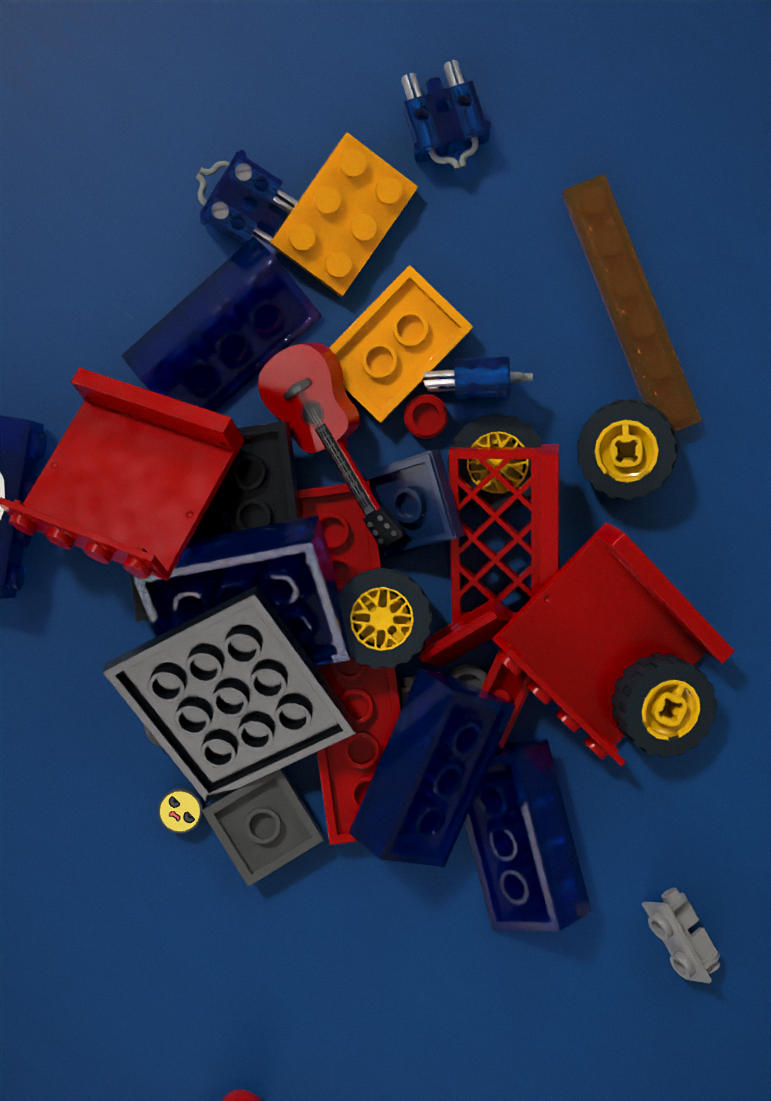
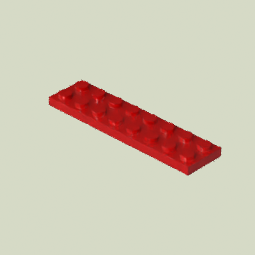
(365, 691)

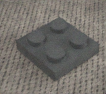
(263, 825)

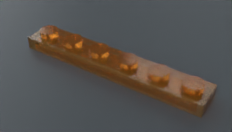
(629, 300)

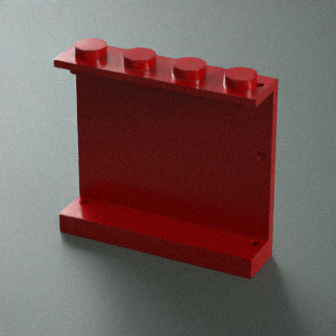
(129, 476)
(596, 622)

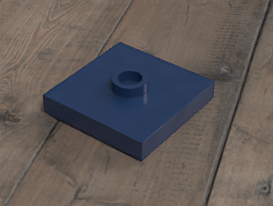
(419, 499)

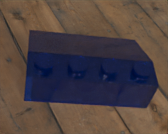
(285, 561)

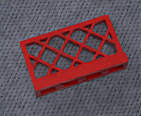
(543, 524)

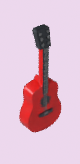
(308, 391)

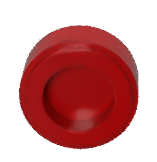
(425, 416)

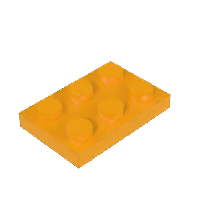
(343, 214)
(396, 342)

